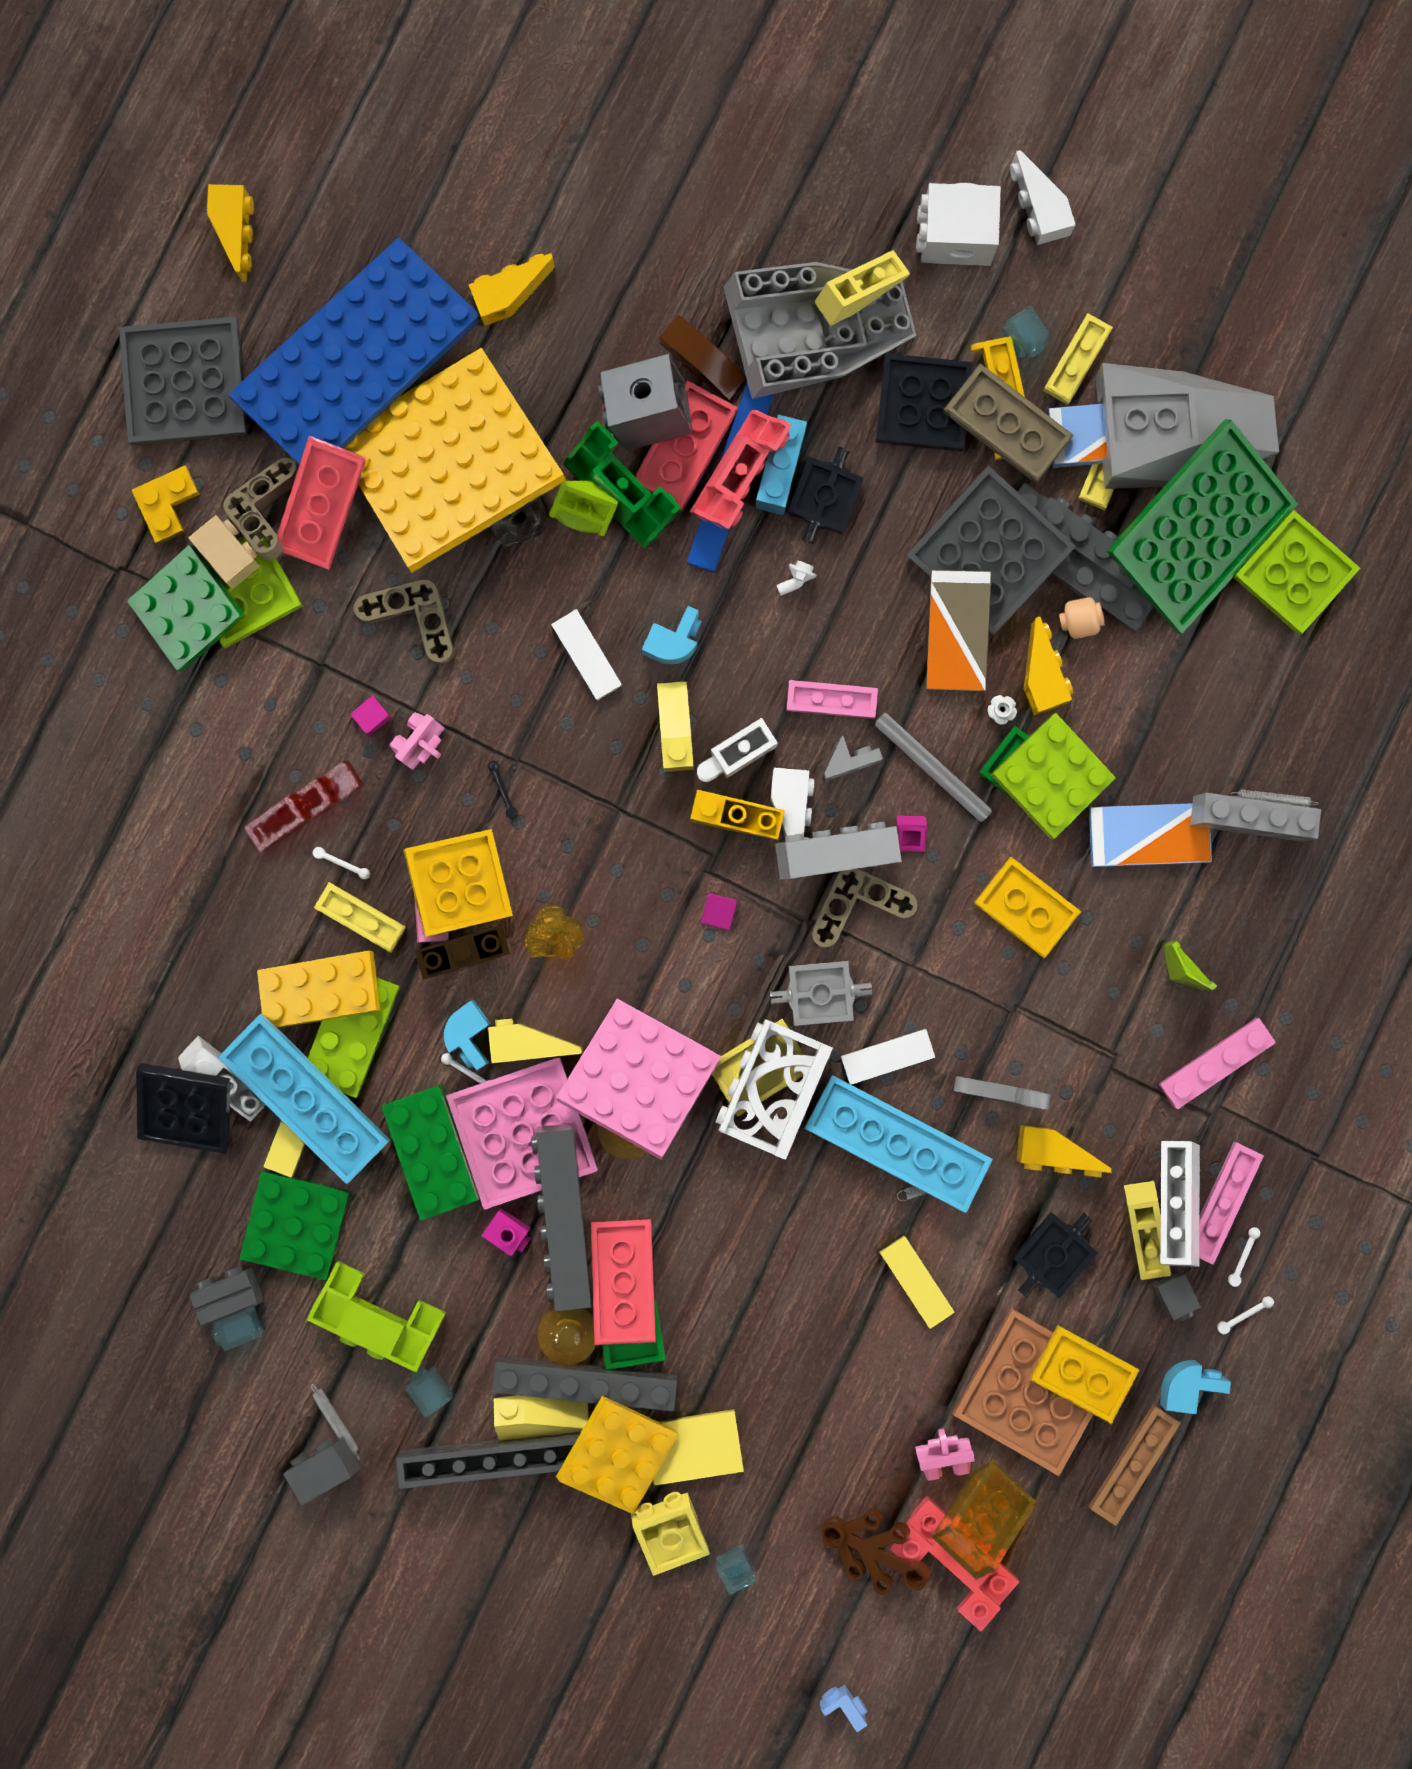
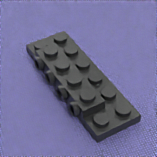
(1089, 567)

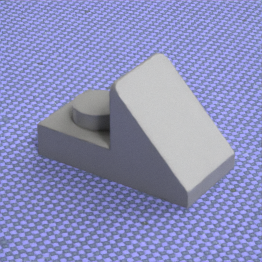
(843, 764)

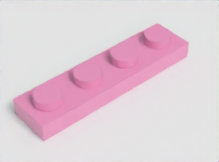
(1217, 1063)
(1226, 1199)

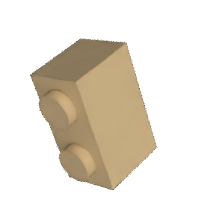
(224, 551)

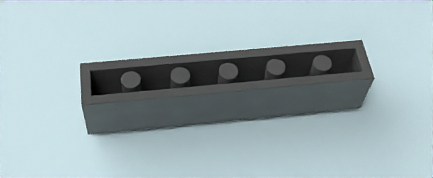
(563, 1217)
(584, 1383)
(482, 1460)

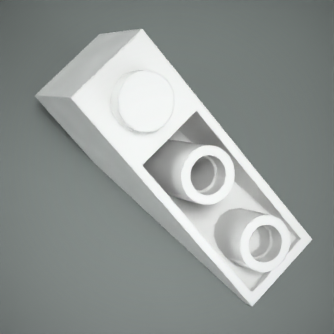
(1045, 204)
(790, 794)
(204, 1059)

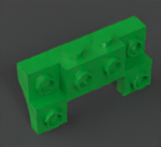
(637, 509)

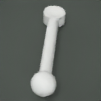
(320, 853)
(448, 1059)
(1234, 1279)
(1224, 1327)

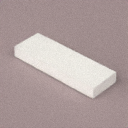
(586, 655)
(887, 1056)

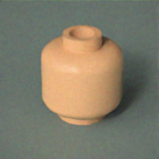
(1082, 617)

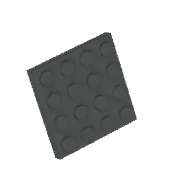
(181, 380)
(996, 533)

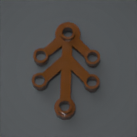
(871, 1551)

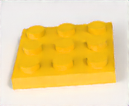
(457, 882)
(617, 1455)

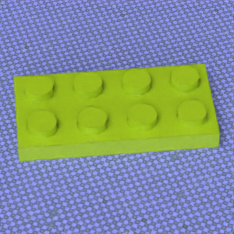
(348, 1044)

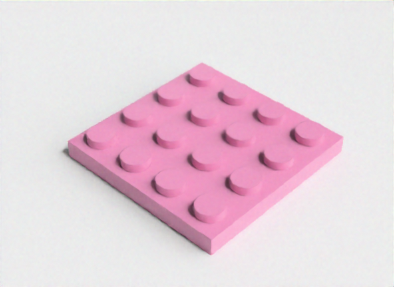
(638, 1078)
(498, 1124)

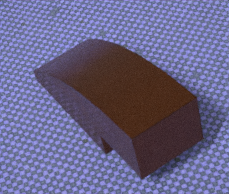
(702, 358)

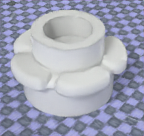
(1002, 717)

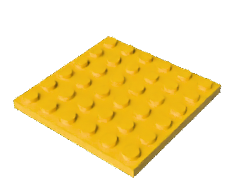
(451, 460)

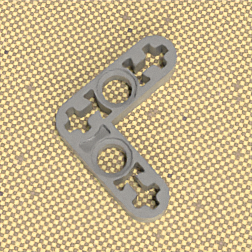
(1002, 1092)

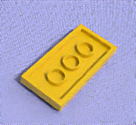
(319, 989)

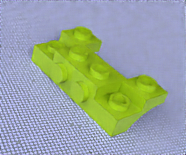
(371, 1326)

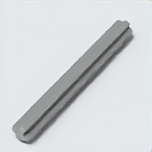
(933, 767)

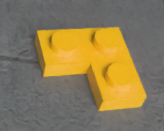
(158, 500)

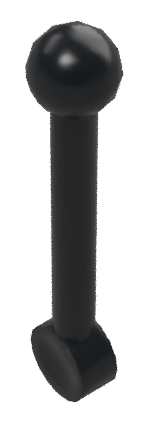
(511, 812)

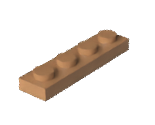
(1134, 1465)

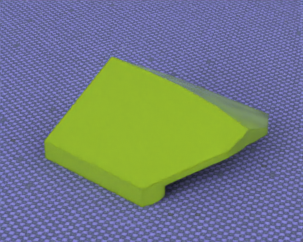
(583, 507)
(1183, 970)

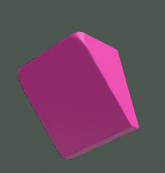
(370, 716)
(911, 833)
(719, 911)

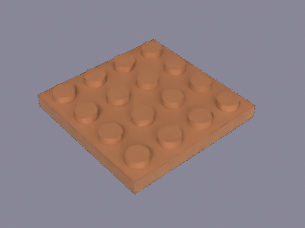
(1012, 1406)

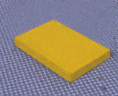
(1027, 907)
(1084, 1374)

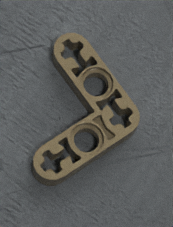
(254, 503)
(422, 610)
(859, 892)

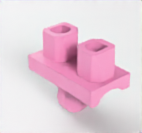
(420, 743)
(945, 1452)

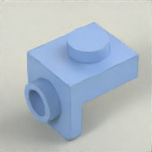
(852, 1707)

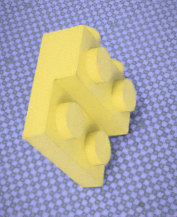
(669, 1533)

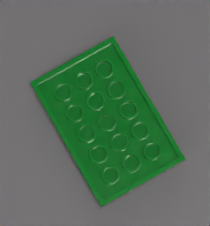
(1202, 526)

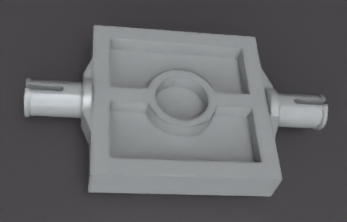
(821, 993)

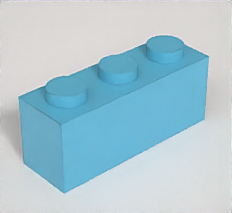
(780, 470)

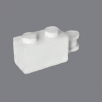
(738, 751)

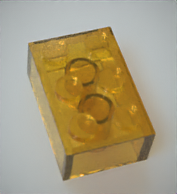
(984, 1520)

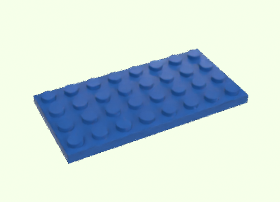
(356, 353)

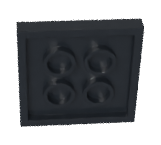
(914, 402)
(183, 1108)

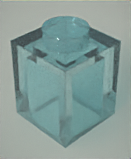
(1026, 332)
(237, 1329)
(428, 1390)
(736, 1569)

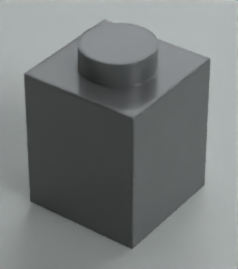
(1176, 1296)

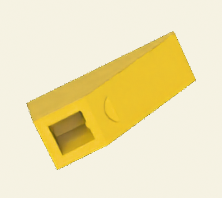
(229, 213)
(505, 292)
(1043, 677)
(736, 815)
(1049, 1148)

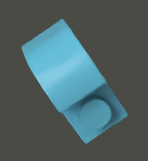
(673, 647)
(460, 1030)
(1183, 1383)

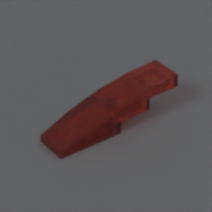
(303, 806)

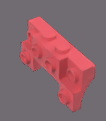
(745, 458)
(985, 1593)

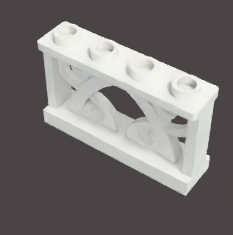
(785, 1128)

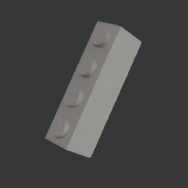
(1255, 817)
(837, 852)

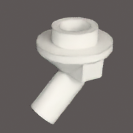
(801, 573)

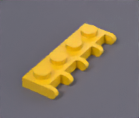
(1002, 361)

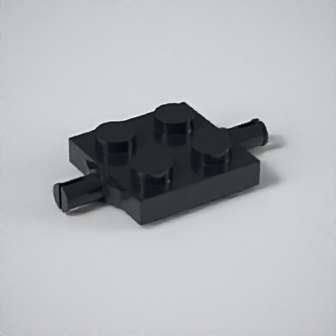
(825, 495)
(1055, 1255)

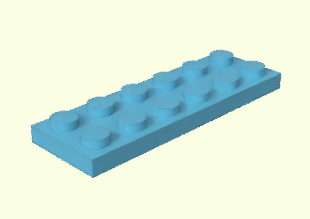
(304, 1098)
(898, 1144)

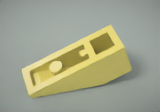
(860, 287)
(675, 726)
(522, 1042)
(1146, 1228)
(537, 1417)

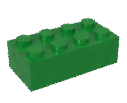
(430, 1152)

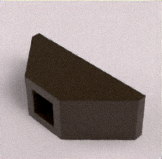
(462, 952)

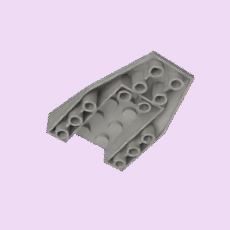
(789, 340)
(1165, 415)

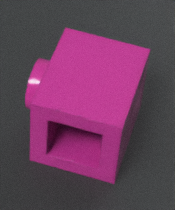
(507, 1232)

